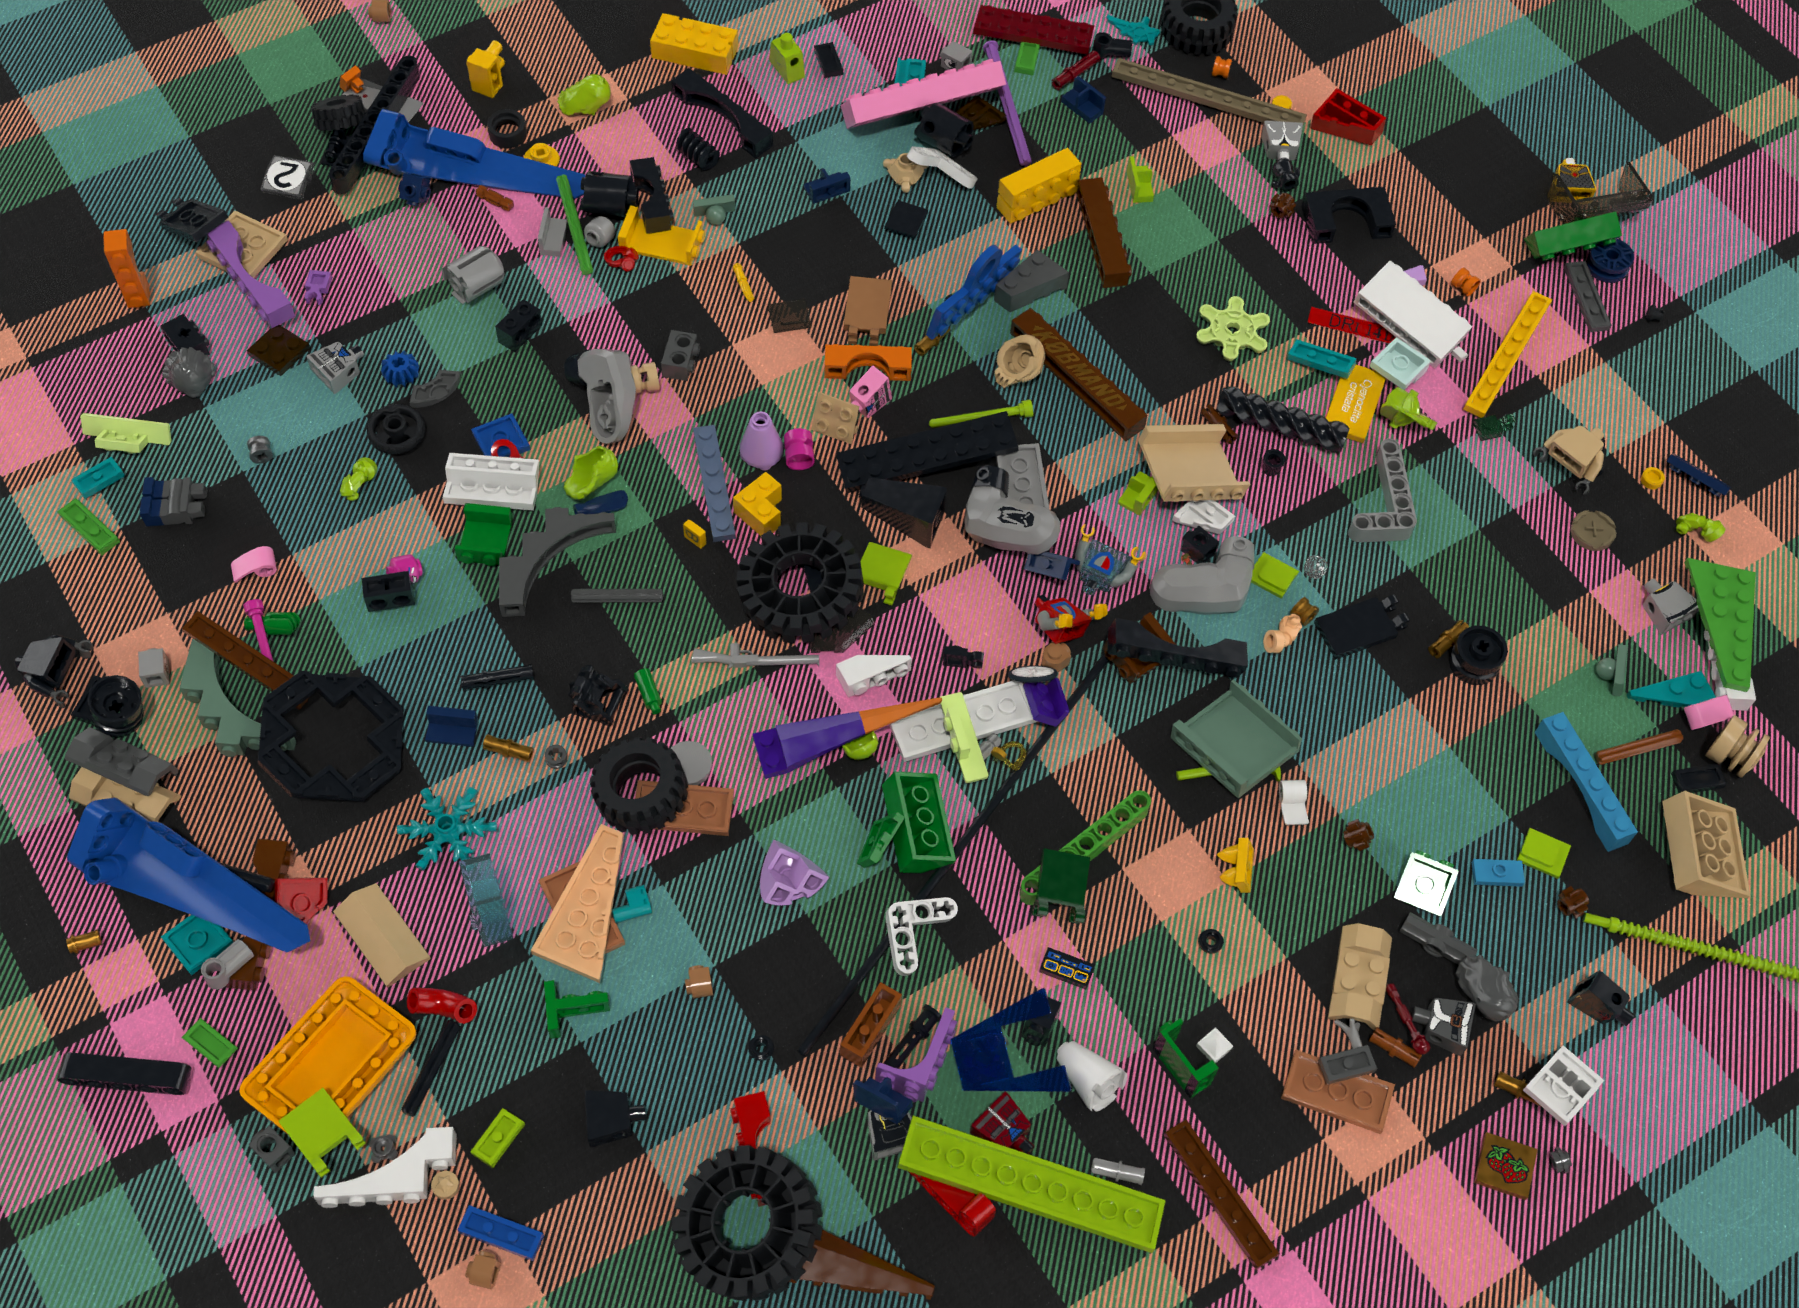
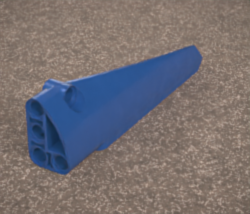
(458, 159)
(155, 862)

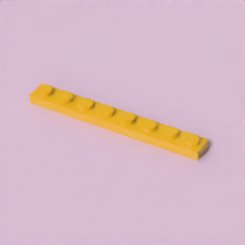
(1507, 354)

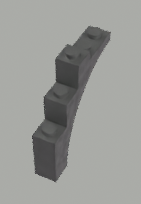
(538, 548)

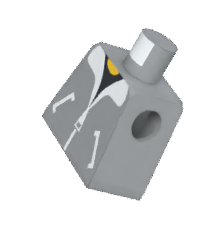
(1281, 139)

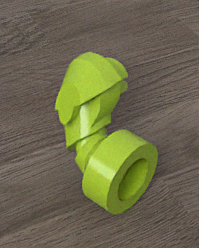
(363, 471)
(1710, 530)

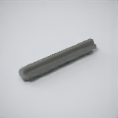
(617, 595)

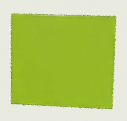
(1273, 575)
(1544, 853)

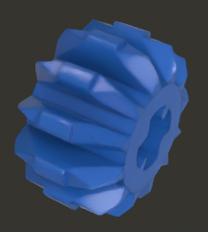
(400, 368)

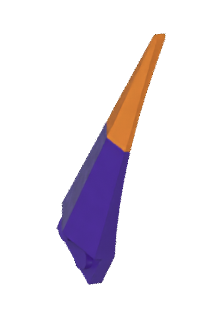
(800, 742)

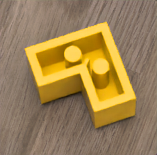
(757, 504)

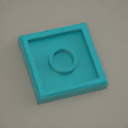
(196, 941)

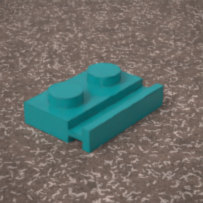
(909, 70)

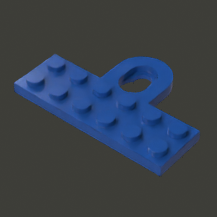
(980, 282)

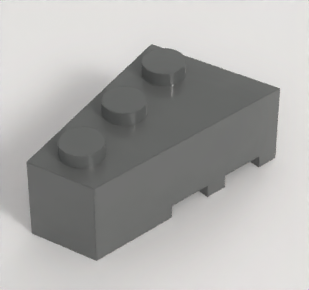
(1030, 280)

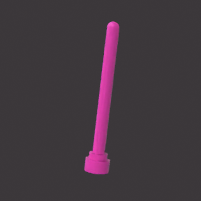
(255, 609)

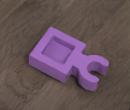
(317, 283)

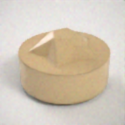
(445, 1185)

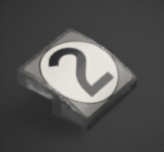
(287, 177)

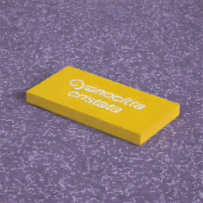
(1356, 401)

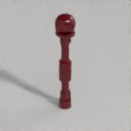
(1418, 1041)

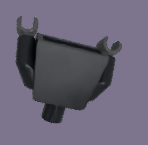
(48, 662)

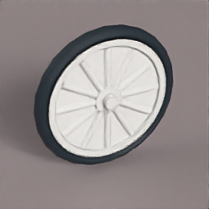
(1032, 674)

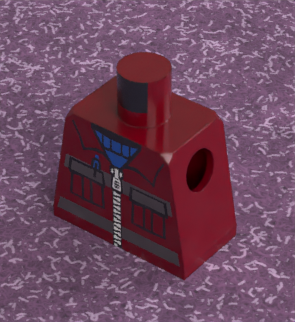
(1004, 1125)

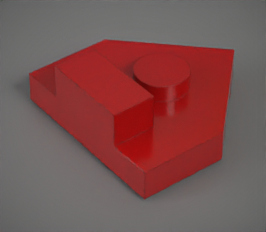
(301, 895)

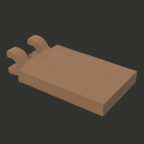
(867, 308)

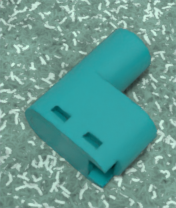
(637, 905)

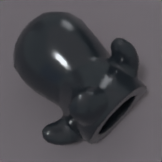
(1285, 174)

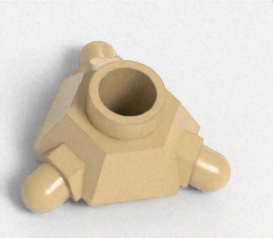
(904, 171)

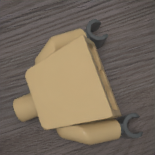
(1577, 451)

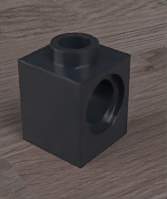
(1198, 553)

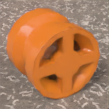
(1221, 67)

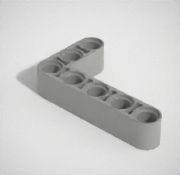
(1400, 515)

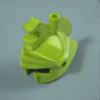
(1404, 409)

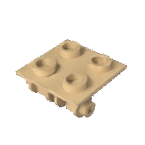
(835, 418)

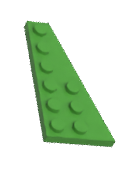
(1727, 613)

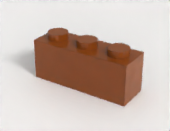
(870, 1024)

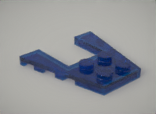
(984, 1056)

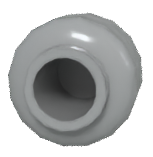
(599, 231)

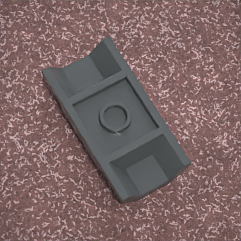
(118, 761)

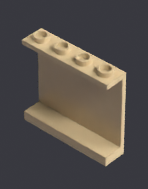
(1190, 463)

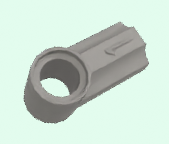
(227, 962)

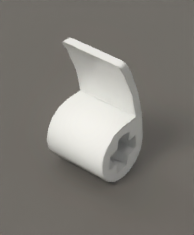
(1292, 801)

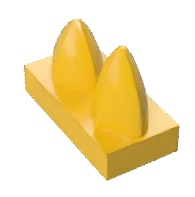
(1241, 855)

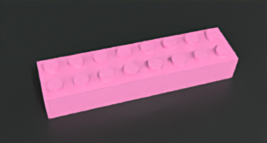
(917, 94)

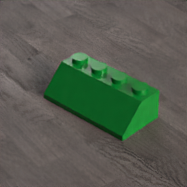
(1574, 235)
(924, 835)

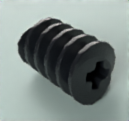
(697, 149)

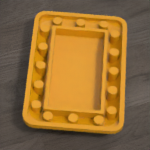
(337, 1045)

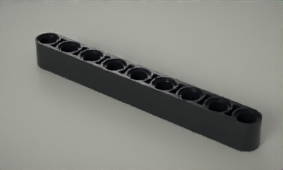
(391, 97)

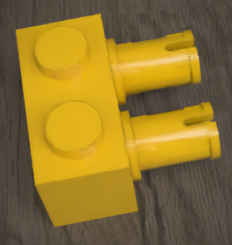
(485, 70)

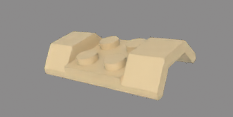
(90, 787)
(1361, 974)

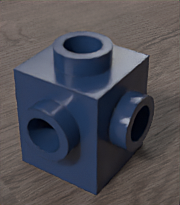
(414, 188)

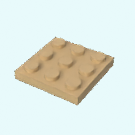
(258, 240)

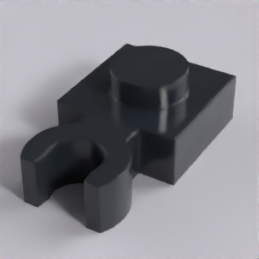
(960, 657)

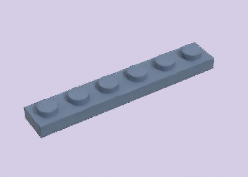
(714, 483)

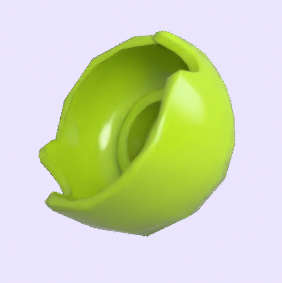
(861, 747)

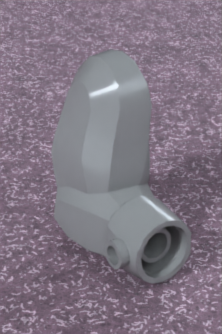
(1207, 586)

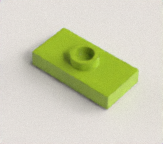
(497, 1138)

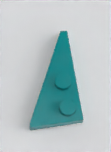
(1676, 692)

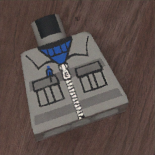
(335, 365)

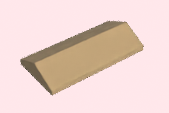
(381, 934)

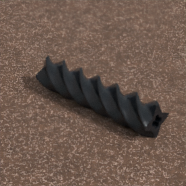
(1275, 416)

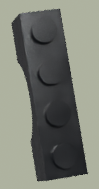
(647, 179)

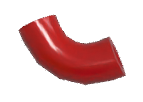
(441, 1003)

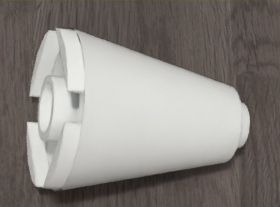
(1091, 1075)

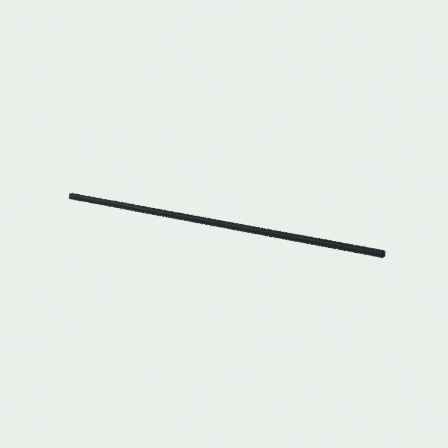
(940, 872)

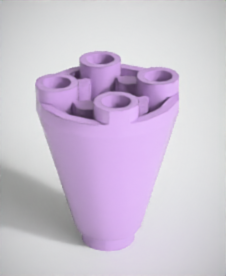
(761, 442)

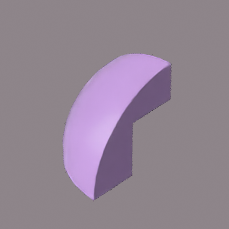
(788, 875)

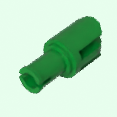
(276, 623)

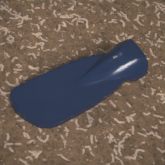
(606, 503)

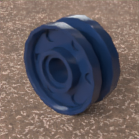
(1611, 261)

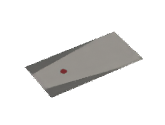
(371, 90)

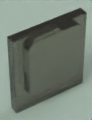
(789, 316)

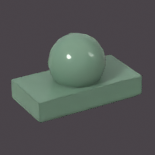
(714, 208)
(1614, 669)

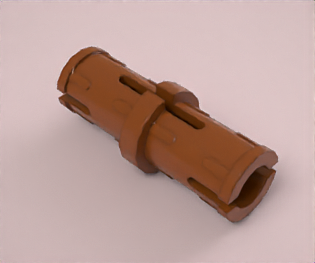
(1395, 1047)

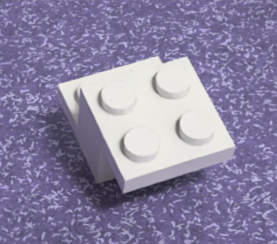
(1563, 1085)

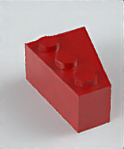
(1348, 119)

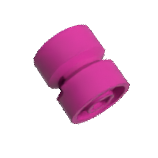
(799, 449)

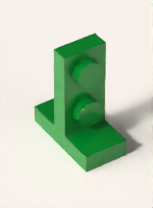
(570, 1006)

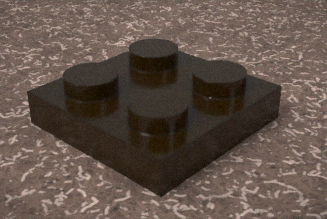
(278, 349)

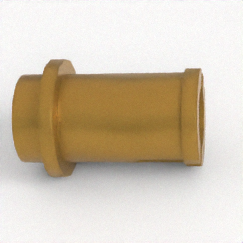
(83, 941)

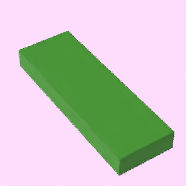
(88, 526)

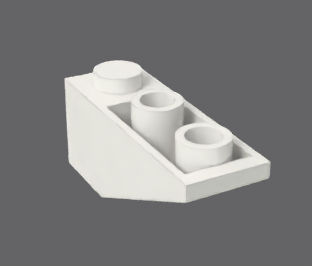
(867, 671)

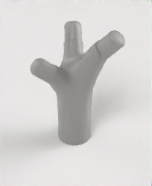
(1352, 1032)

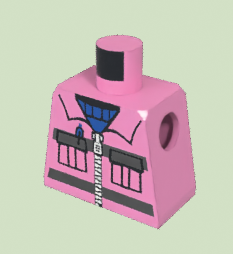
(871, 392)

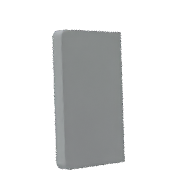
(552, 234)

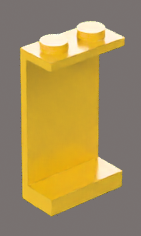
(674, 245)

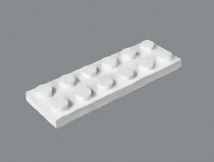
(990, 711)

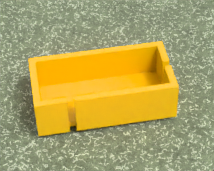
(694, 43)
(1038, 185)

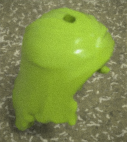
(585, 96)
(590, 472)

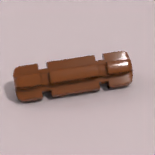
(494, 198)

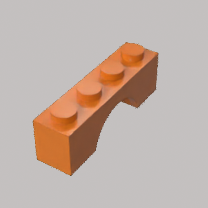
(121, 259)
(843, 359)

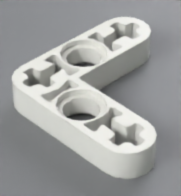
(935, 158)
(909, 919)

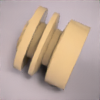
(1738, 746)

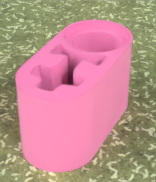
(1709, 712)

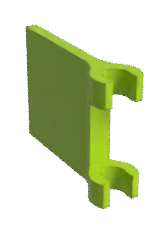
(884, 569)
(318, 1128)

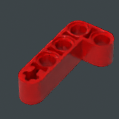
(968, 1210)

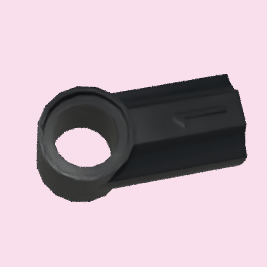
(1106, 45)

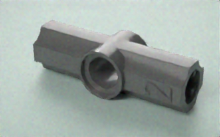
(1436, 939)

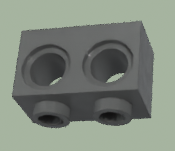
(679, 355)

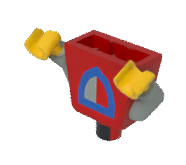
(1063, 619)

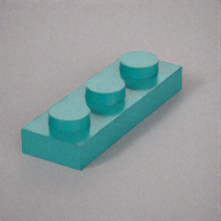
(1322, 359)

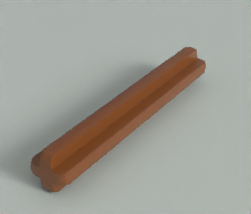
(1638, 747)

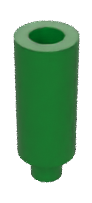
(648, 690)

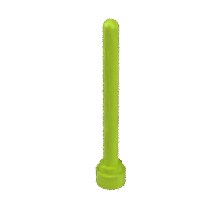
(1023, 409)

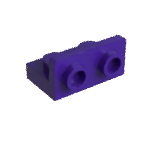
(1046, 701)

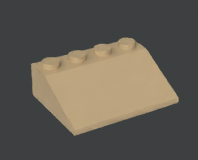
(1705, 847)

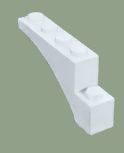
(399, 1180)

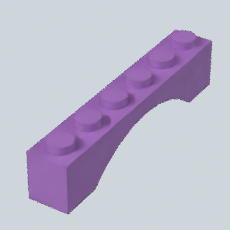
(270, 301)

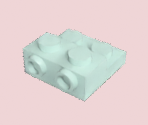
(1400, 364)

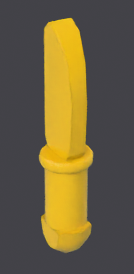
(742, 280)

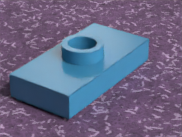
(1498, 872)

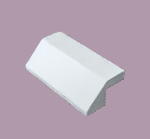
(491, 481)

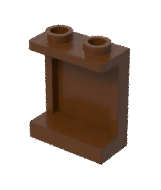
(1132, 668)

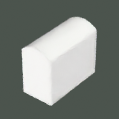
(1459, 354)

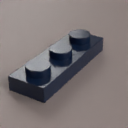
(1698, 475)

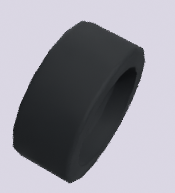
(504, 117)

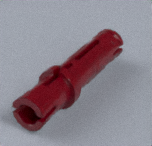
(1069, 73)

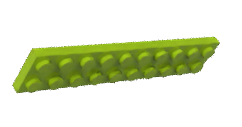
(1032, 1184)

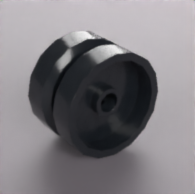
(1478, 655)

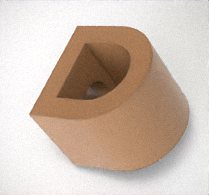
(380, 11)
(1056, 656)
(700, 982)
(483, 1270)

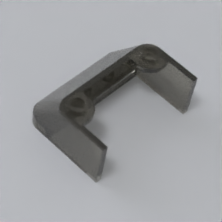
(1631, 199)

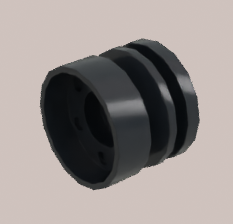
(112, 694)

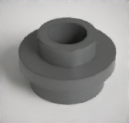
(1560, 1160)

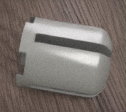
(474, 273)

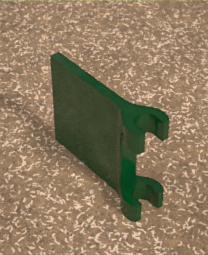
(1062, 883)

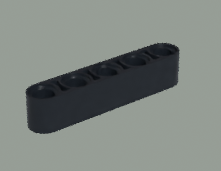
(124, 1073)

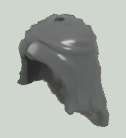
(1487, 987)

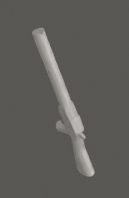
(740, 661)

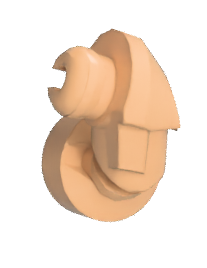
(1276, 640)

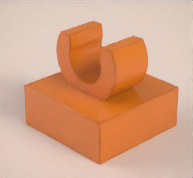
(352, 80)

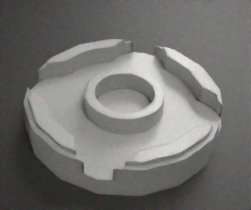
(695, 761)

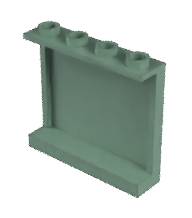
(1237, 739)

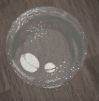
(1315, 566)

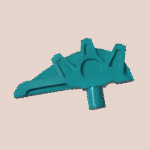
(1134, 30)

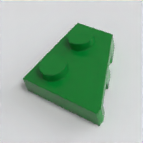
(879, 838)

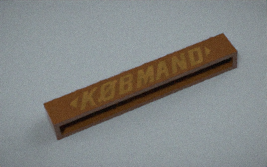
(1082, 377)

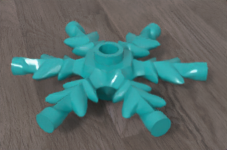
(446, 827)

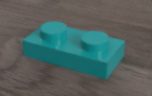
(97, 477)

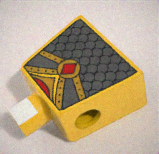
(1577, 179)

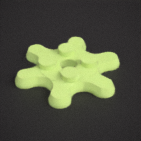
(1233, 317)

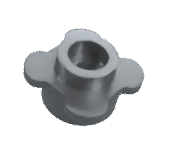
(383, 1141)

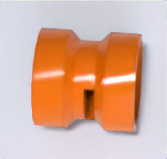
(1465, 282)

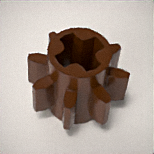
(1282, 205)
(1358, 834)
(1573, 902)

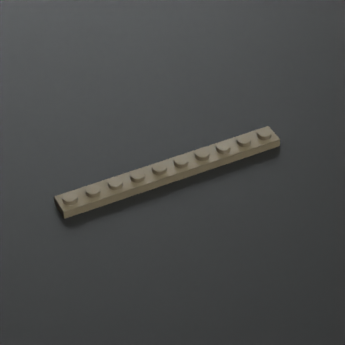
(1203, 93)

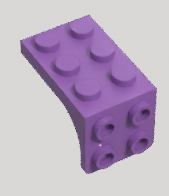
(922, 1077)

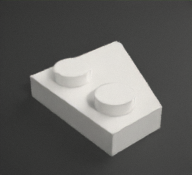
(1204, 513)

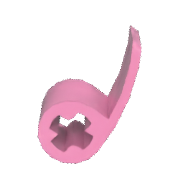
(259, 560)

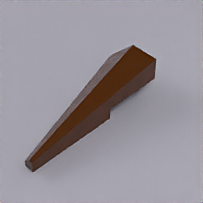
(859, 1270)

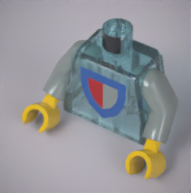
(1102, 565)

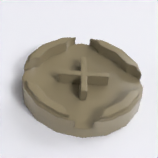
(1593, 530)

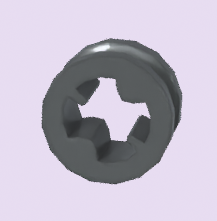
(555, 764)

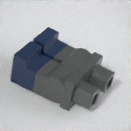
(171, 501)

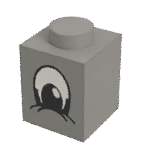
(955, 56)
(153, 667)

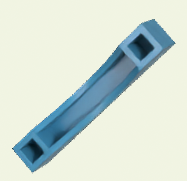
(1608, 815)

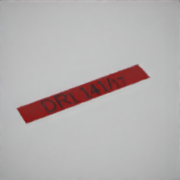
(1349, 325)

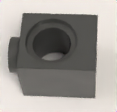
(279, 1156)

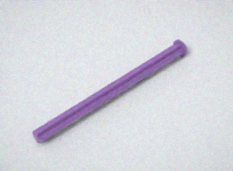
(1022, 151)

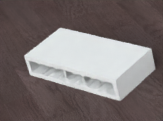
(1412, 313)

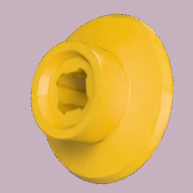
(543, 153)

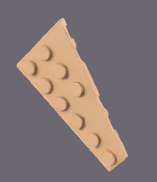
(581, 919)

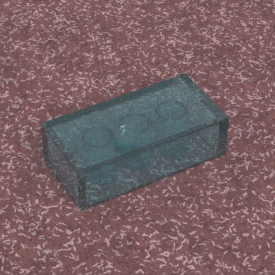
(485, 900)

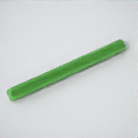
(574, 225)

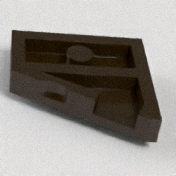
(982, 113)

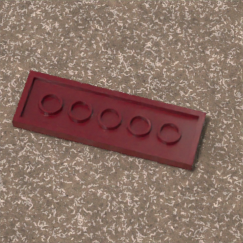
(1033, 29)

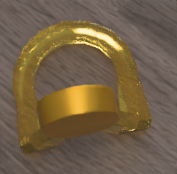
(999, 754)

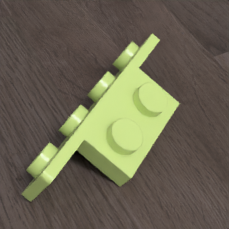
(124, 433)
(963, 737)

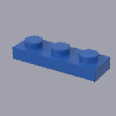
(500, 1233)

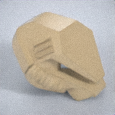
(1019, 360)

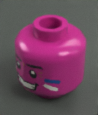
(406, 563)

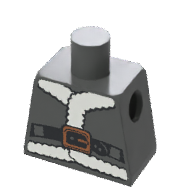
(1446, 1023)

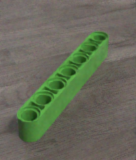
(1092, 837)

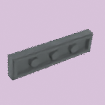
(1587, 296)

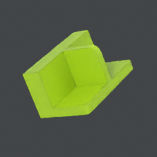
(1139, 182)
(1138, 493)

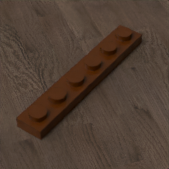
(237, 652)
(1221, 1194)

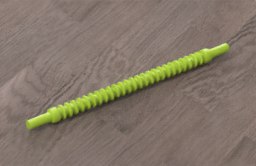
(1614, 925)

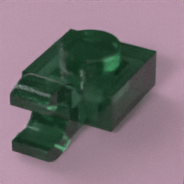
(1491, 427)

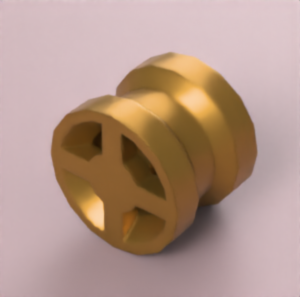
(1305, 611)

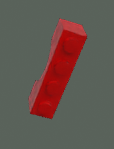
(753, 1117)

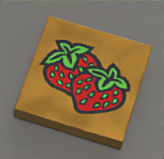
(1506, 1166)

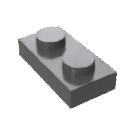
(1347, 1064)

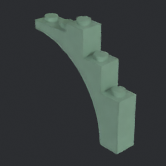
(203, 685)

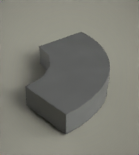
(436, 390)

